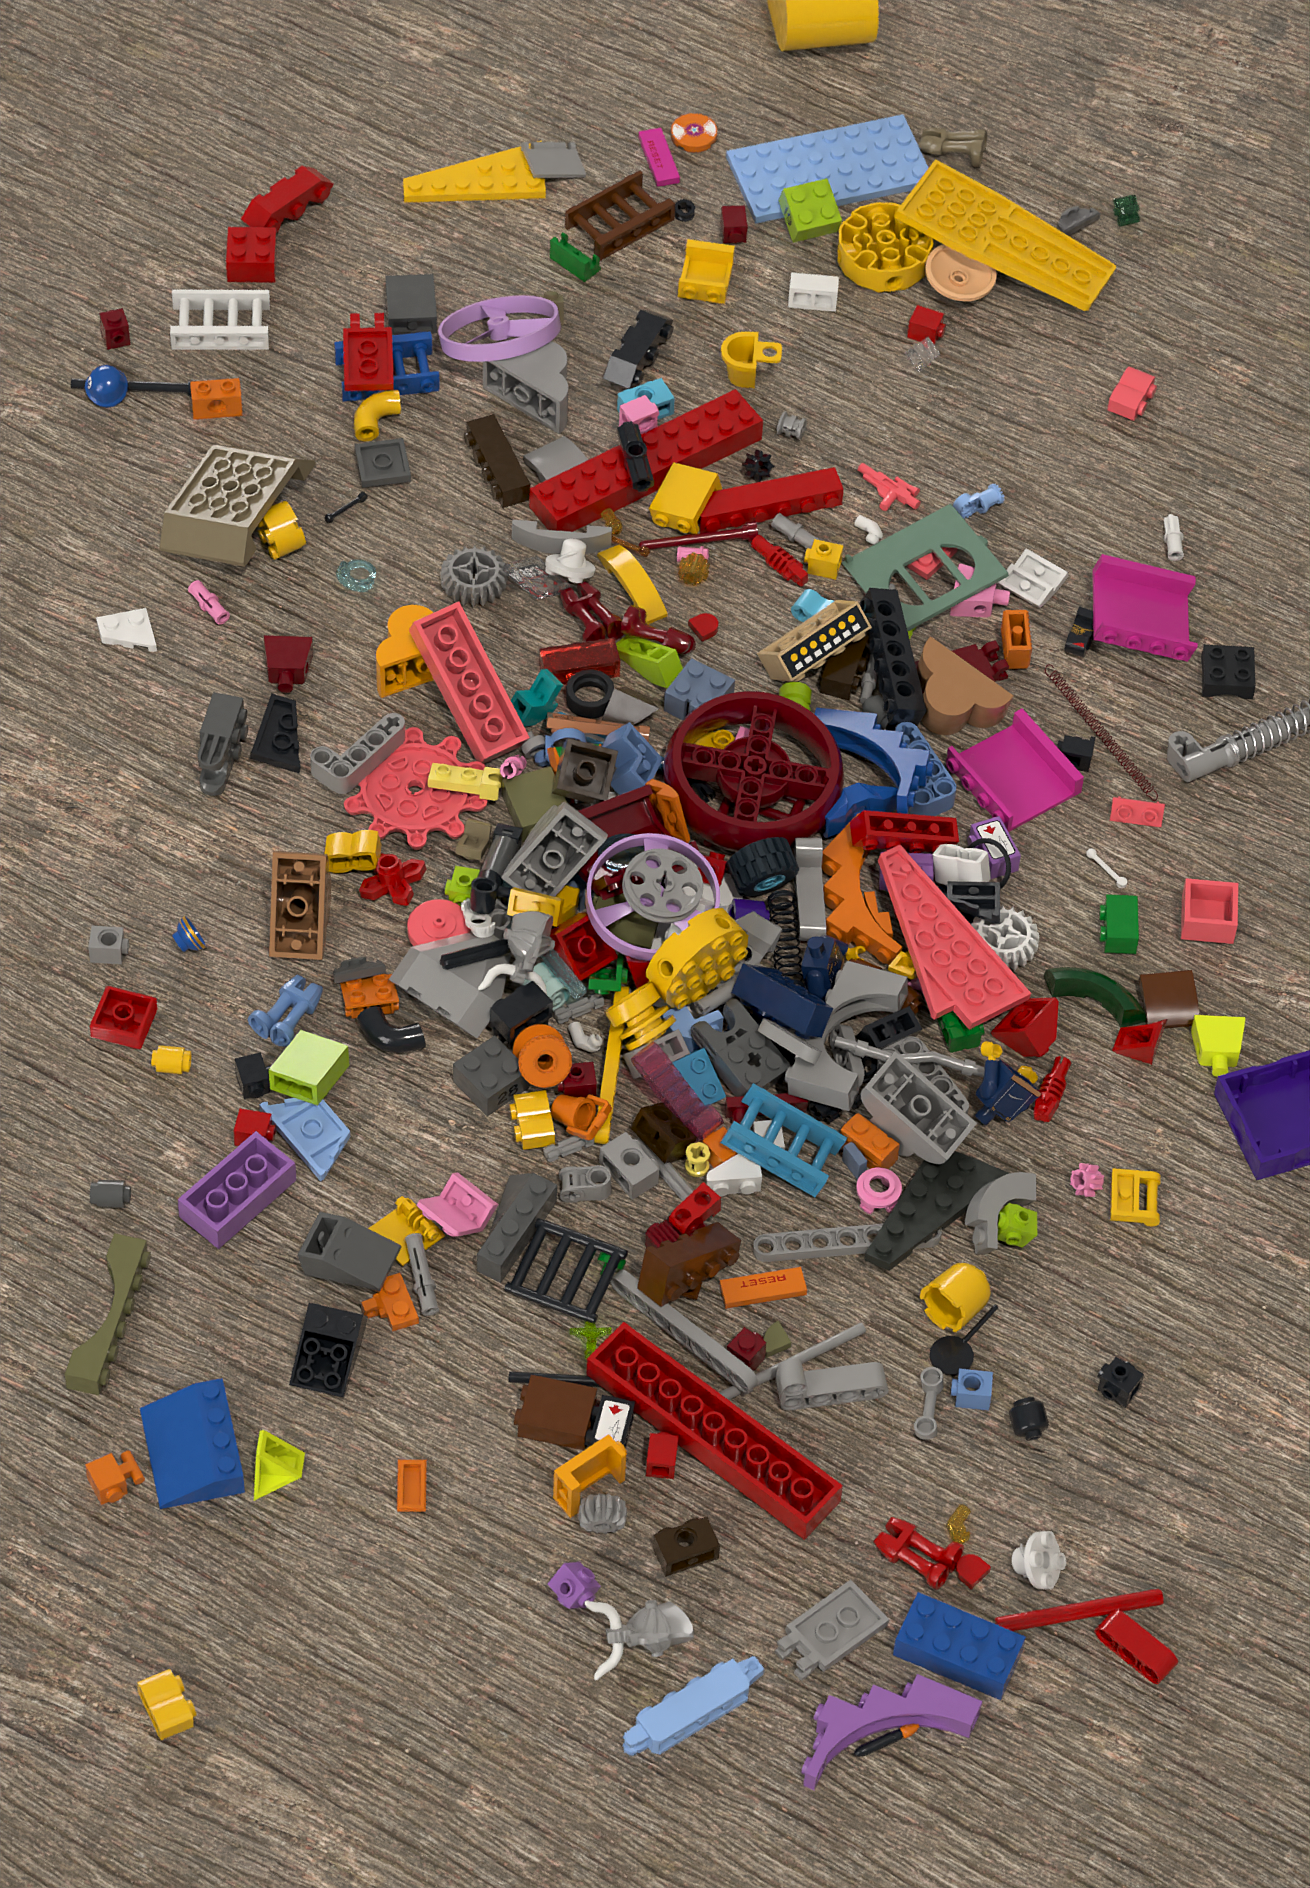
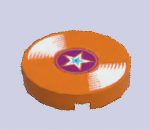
(694, 132)

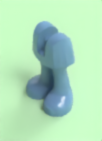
(290, 995)

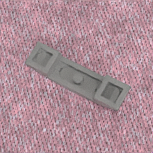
(550, 541)

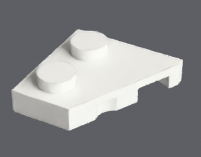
(127, 629)

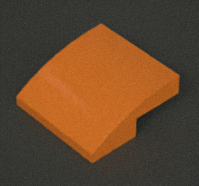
(668, 809)

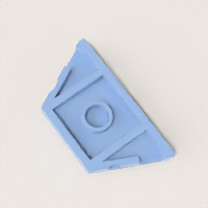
(310, 1131)

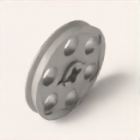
(652, 889)

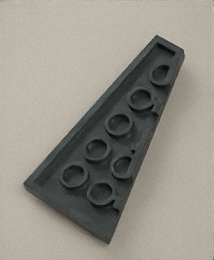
(929, 1203)

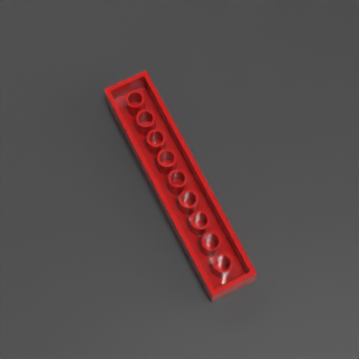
(604, 483)
(715, 1430)

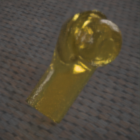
(612, 521)
(955, 1524)

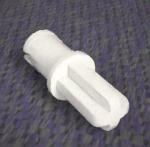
(1173, 538)

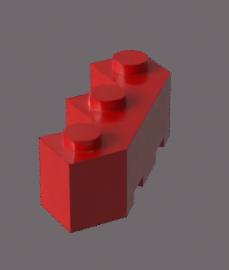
(287, 198)

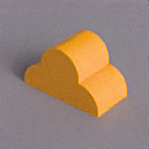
(398, 657)

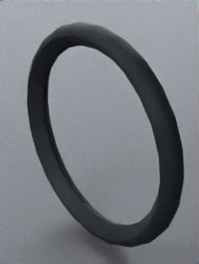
(1003, 851)

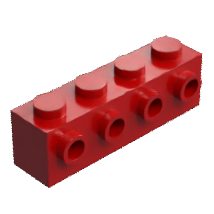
(910, 831)

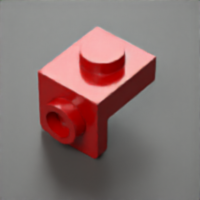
(718, 864)

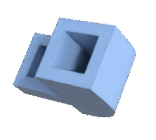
(685, 1020)

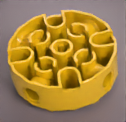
(882, 250)
(697, 958)

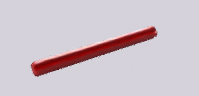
(1081, 1610)

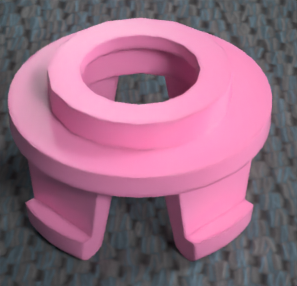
(872, 1199)

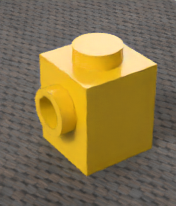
(824, 559)

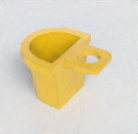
(741, 354)

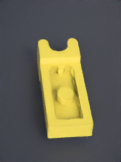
(466, 780)

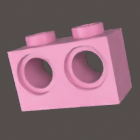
(640, 412)

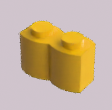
(353, 851)
(533, 1120)
(166, 1704)

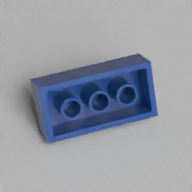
(959, 1646)

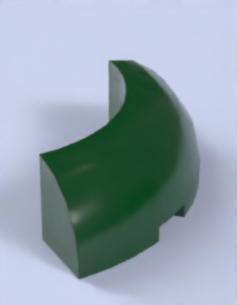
(1085, 982)

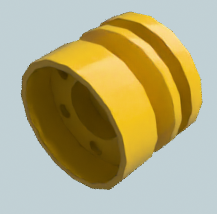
(640, 1016)

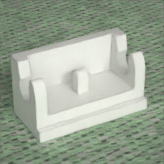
(813, 292)

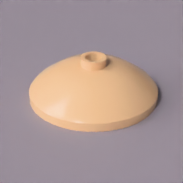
(957, 275)

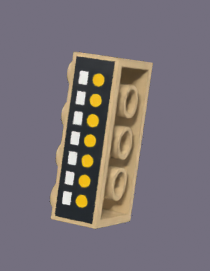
(814, 641)

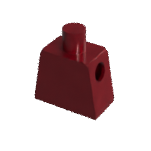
(287, 660)

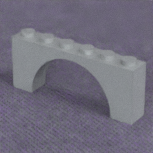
(855, 992)

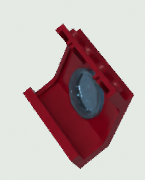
(620, 818)

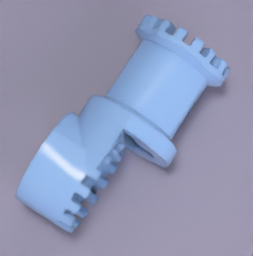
(980, 502)

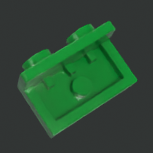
(608, 979)

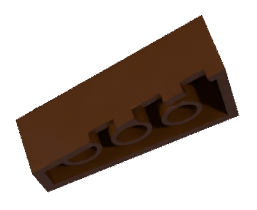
(687, 1262)

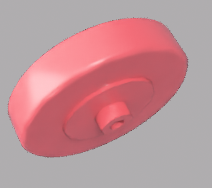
(435, 921)

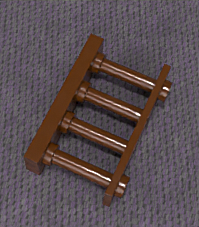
(621, 234)

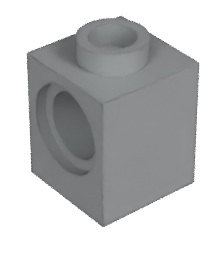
(103, 936)

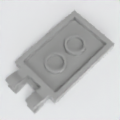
(831, 1629)

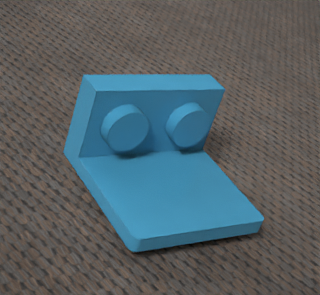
(701, 1076)

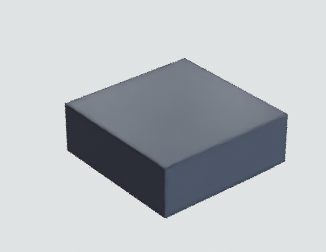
(854, 1160)

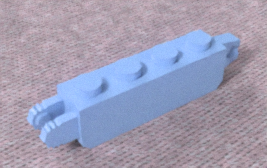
(692, 1707)

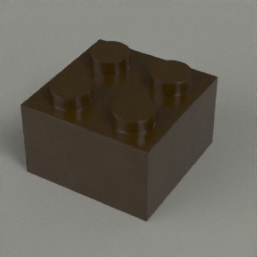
(584, 771)

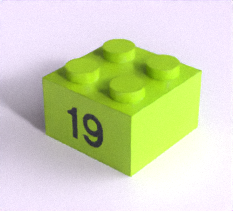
(810, 210)

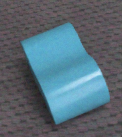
(809, 604)

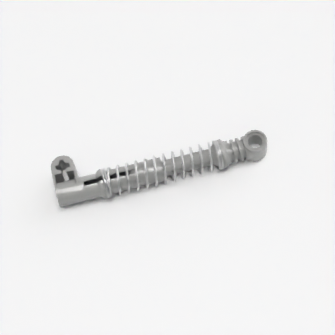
(1231, 748)

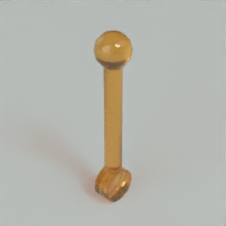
(644, 551)

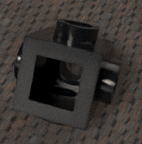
(1119, 1381)

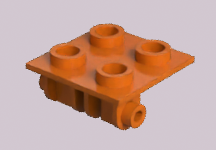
(369, 992)

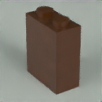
(555, 1412)

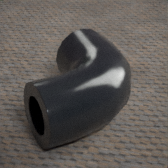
(389, 1037)

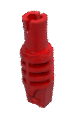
(780, 561)
(1052, 1090)

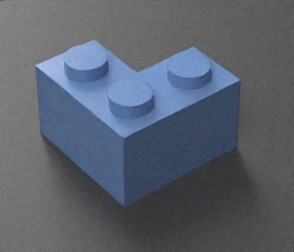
(635, 760)

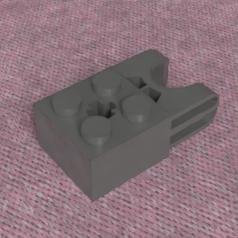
(220, 741)
(739, 1047)

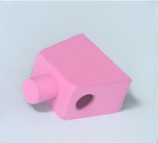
(981, 603)

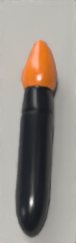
(885, 1740)

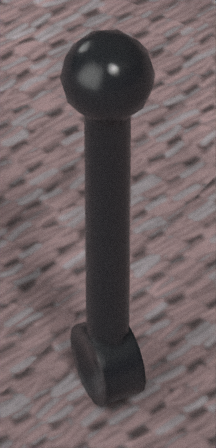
(360, 498)

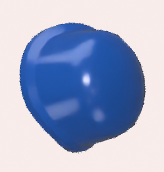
(106, 386)

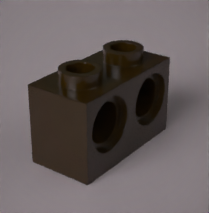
(662, 1132)

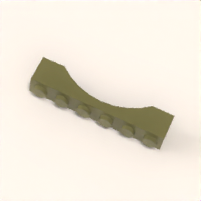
(90, 1362)

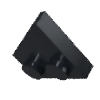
(976, 899)

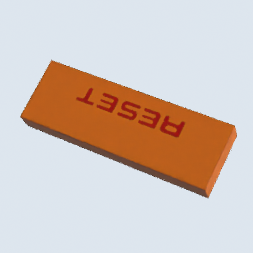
(763, 1287)

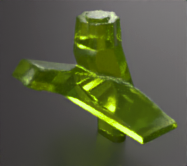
(590, 1335)

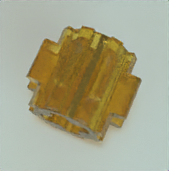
(693, 569)

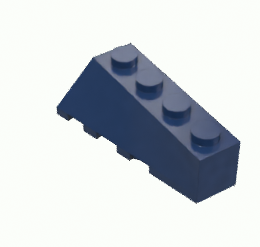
(782, 999)

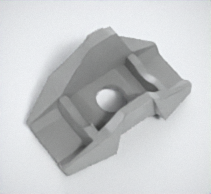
(761, 939)

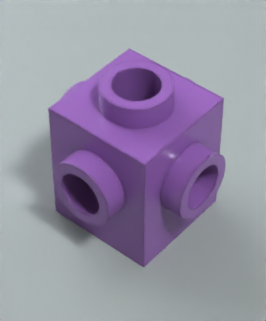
(574, 1585)

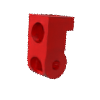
(695, 1209)

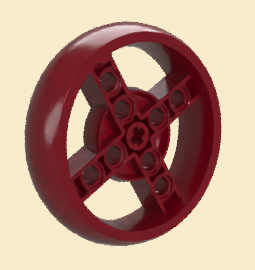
(762, 773)

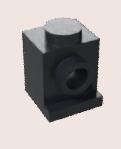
(1078, 751)

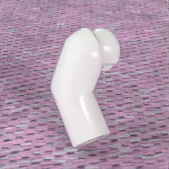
(871, 527)
(588, 1043)

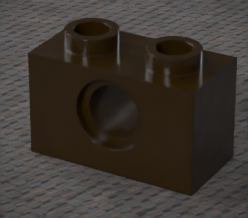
(678, 1558)

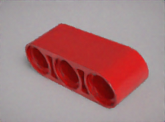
(1136, 1646)

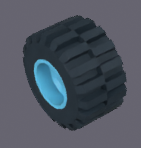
(762, 866)

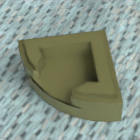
(776, 1339)

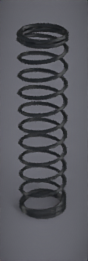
(779, 906)

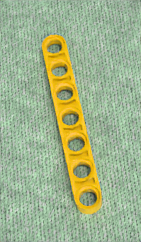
(611, 1070)

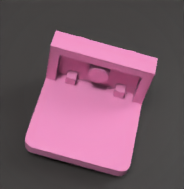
(459, 1208)

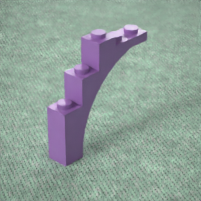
(921, 1703)

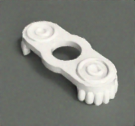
(481, 930)

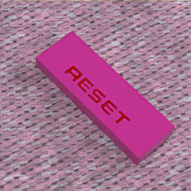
(659, 157)

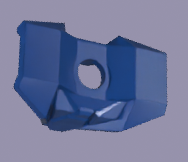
(857, 799)

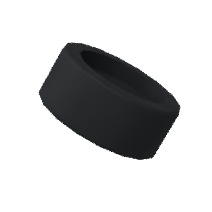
(585, 679)

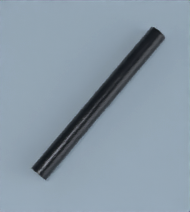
(524, 1377)

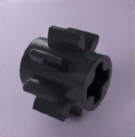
(758, 465)
(823, 1112)

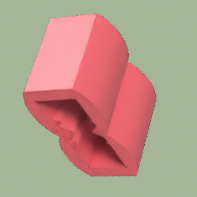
(1132, 393)

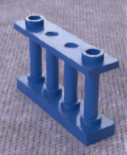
(403, 346)

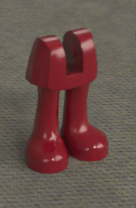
(589, 601)
(635, 625)

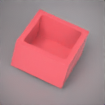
(1209, 911)

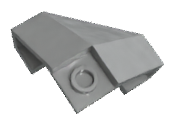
(452, 991)

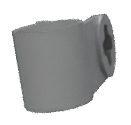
(584, 1183)

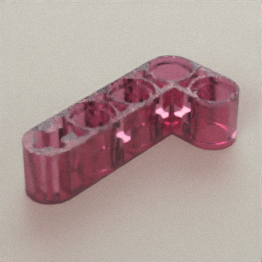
(675, 1091)

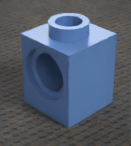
(974, 1379)

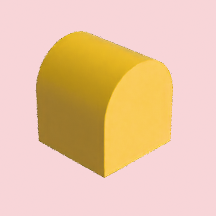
(823, 22)

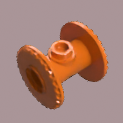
(551, 1067)

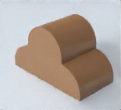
(957, 692)
(299, 905)

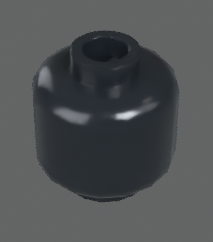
(1028, 1418)

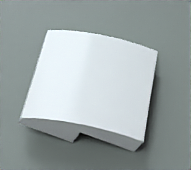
(1033, 578)

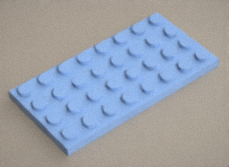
(857, 159)

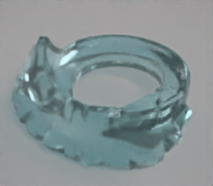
(361, 585)

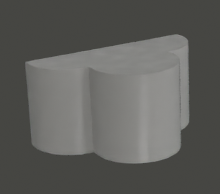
(533, 384)
(554, 851)
(915, 1112)

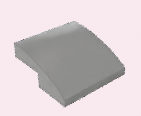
(554, 458)

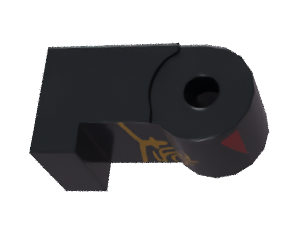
(1081, 633)

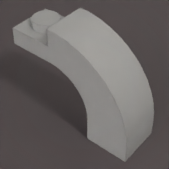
(986, 1204)

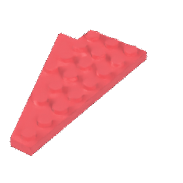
(948, 954)

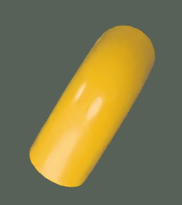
(370, 412)

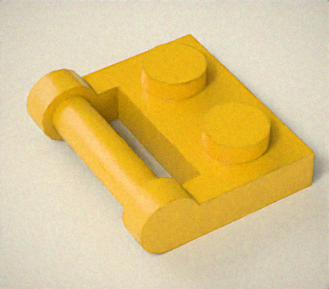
(1126, 1196)

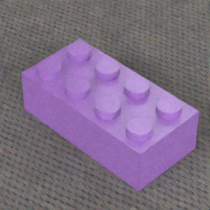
(237, 1190)

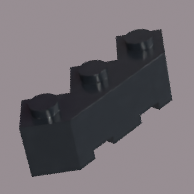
(638, 349)

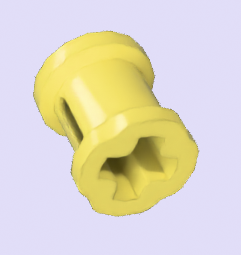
(700, 1162)

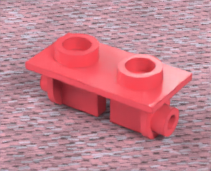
(1137, 812)

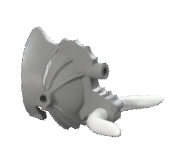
(527, 941)
(652, 1627)

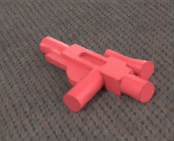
(890, 489)

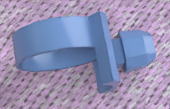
(542, 758)

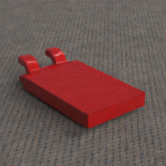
(368, 355)

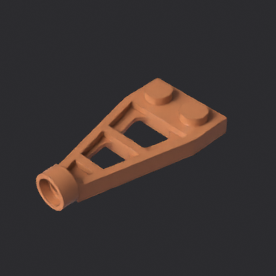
(587, 725)

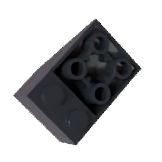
(327, 1349)

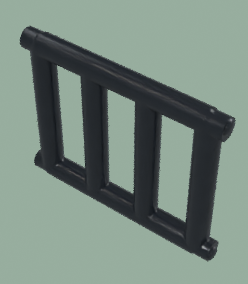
(567, 1236)

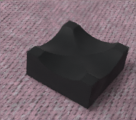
(1228, 671)

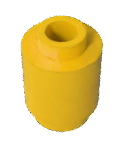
(171, 1059)

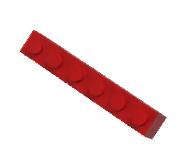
(768, 498)

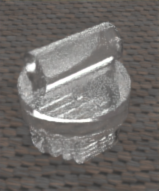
(922, 354)

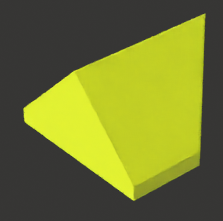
(275, 1464)

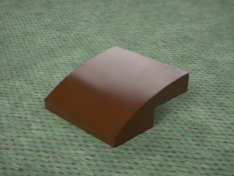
(1170, 998)

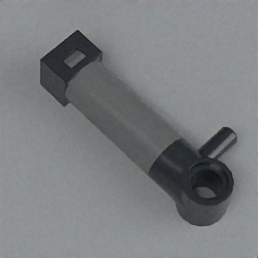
(489, 883)

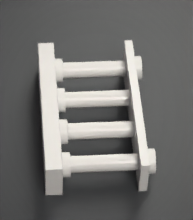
(220, 337)

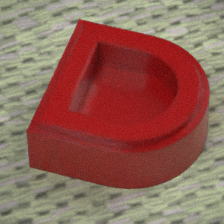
(704, 626)
(971, 1570)

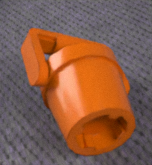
(580, 1113)

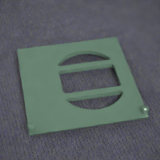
(940, 529)

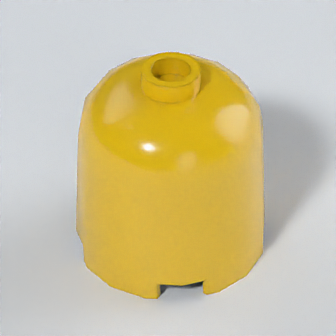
(956, 1296)

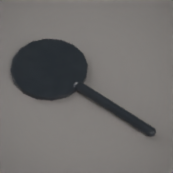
(955, 1353)

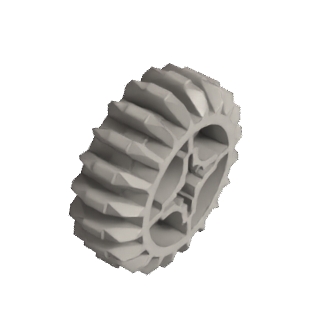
(458, 576)

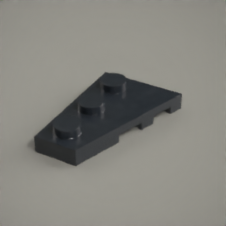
(277, 736)

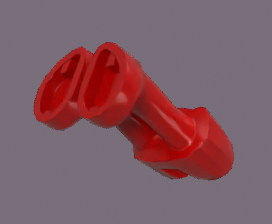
(906, 1537)

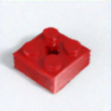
(109, 1019)

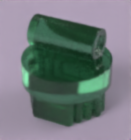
(1126, 210)

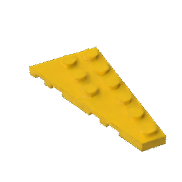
(485, 178)

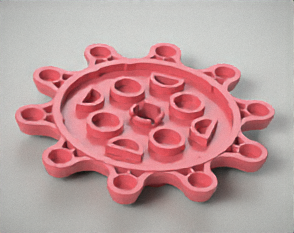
(395, 808)

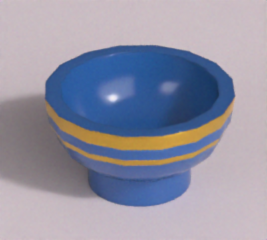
(188, 936)

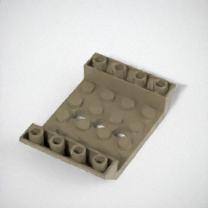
(226, 502)

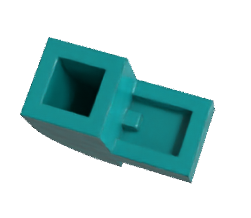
(535, 703)

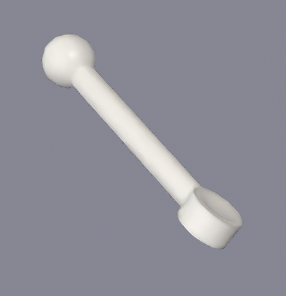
(1121, 881)

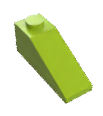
(651, 660)

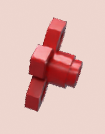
(393, 878)

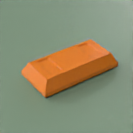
(411, 1486)

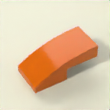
(881, 918)

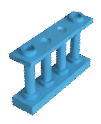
(772, 1157)

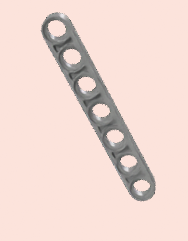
(831, 1235)
(686, 1333)

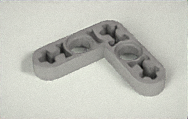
(790, 1041)

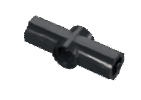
(635, 456)

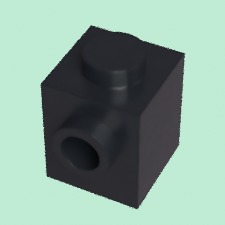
(252, 1075)

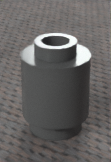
(876, 705)
(110, 1193)

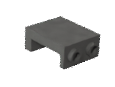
(411, 303)

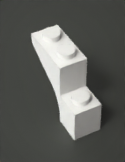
(738, 1172)

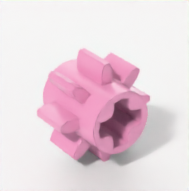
(1087, 1180)

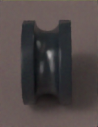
(690, 209)
(870, 1063)

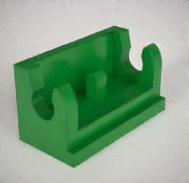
(573, 259)

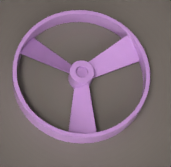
(531, 332)
(605, 916)

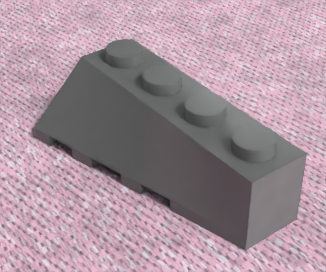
(513, 1227)

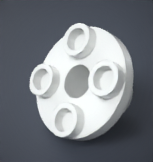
(570, 562)
(1039, 1560)

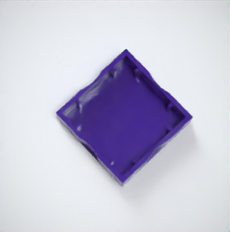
(1269, 1113)

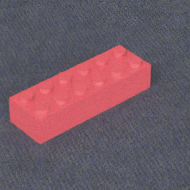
(468, 683)

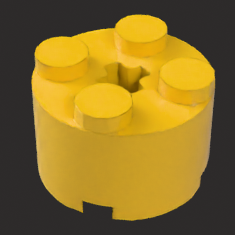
(281, 530)

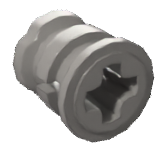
(791, 426)

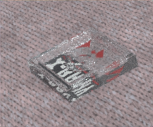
(531, 576)

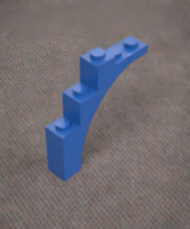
(863, 736)

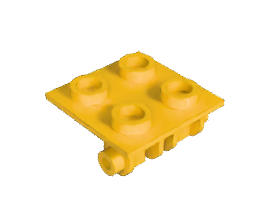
(405, 1221)

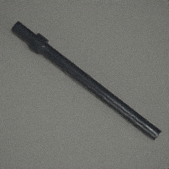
(145, 386)

